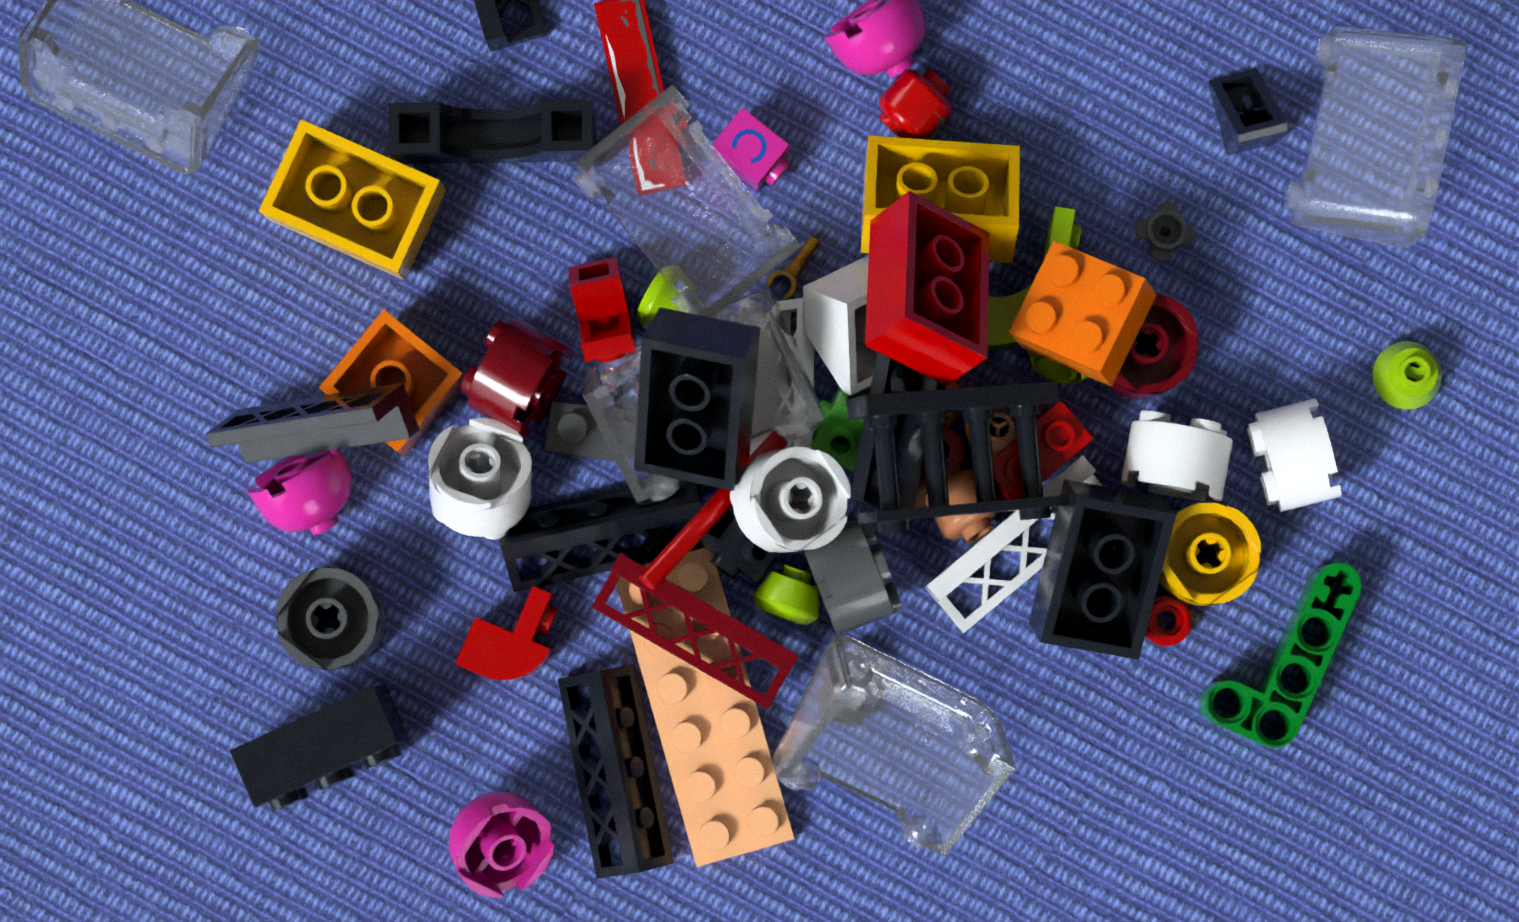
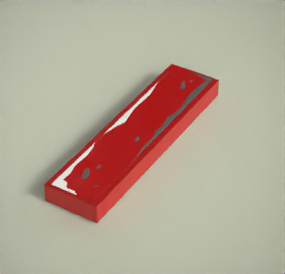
(629, 54)

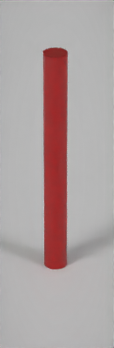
(699, 524)

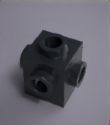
(734, 551)

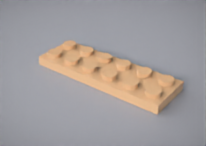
(707, 728)

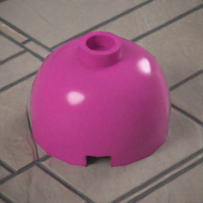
(879, 36)
(304, 491)
(500, 843)

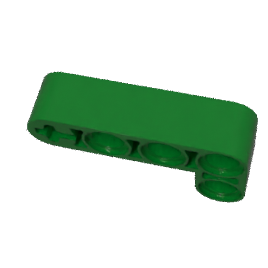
(1290, 650)

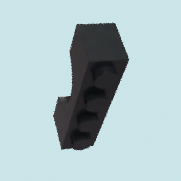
(463, 135)

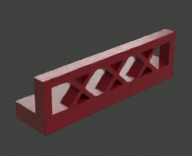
(708, 616)

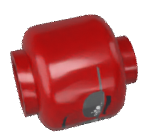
(915, 105)

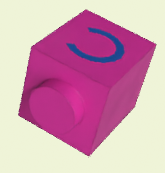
(753, 150)

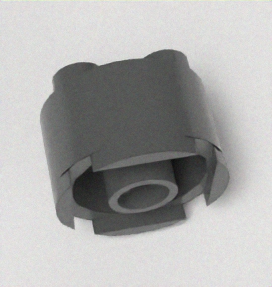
(853, 578)
(302, 622)

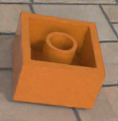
(1082, 313)
(395, 355)

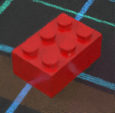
(927, 289)

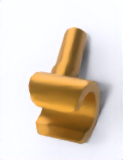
(795, 267)

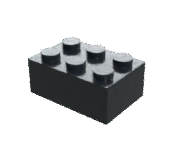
(696, 398)
(1102, 569)
(321, 748)

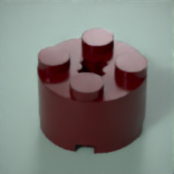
(1173, 352)
(516, 375)

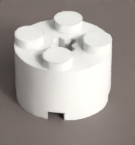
(1295, 455)
(1177, 457)
(480, 478)
(810, 518)

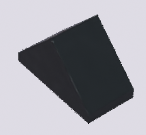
(1246, 112)

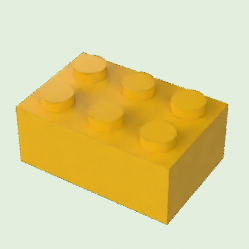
(961, 177)
(353, 199)

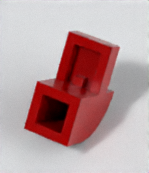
(602, 310)
(509, 654)

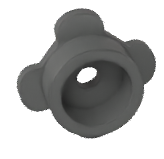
(1179, 231)

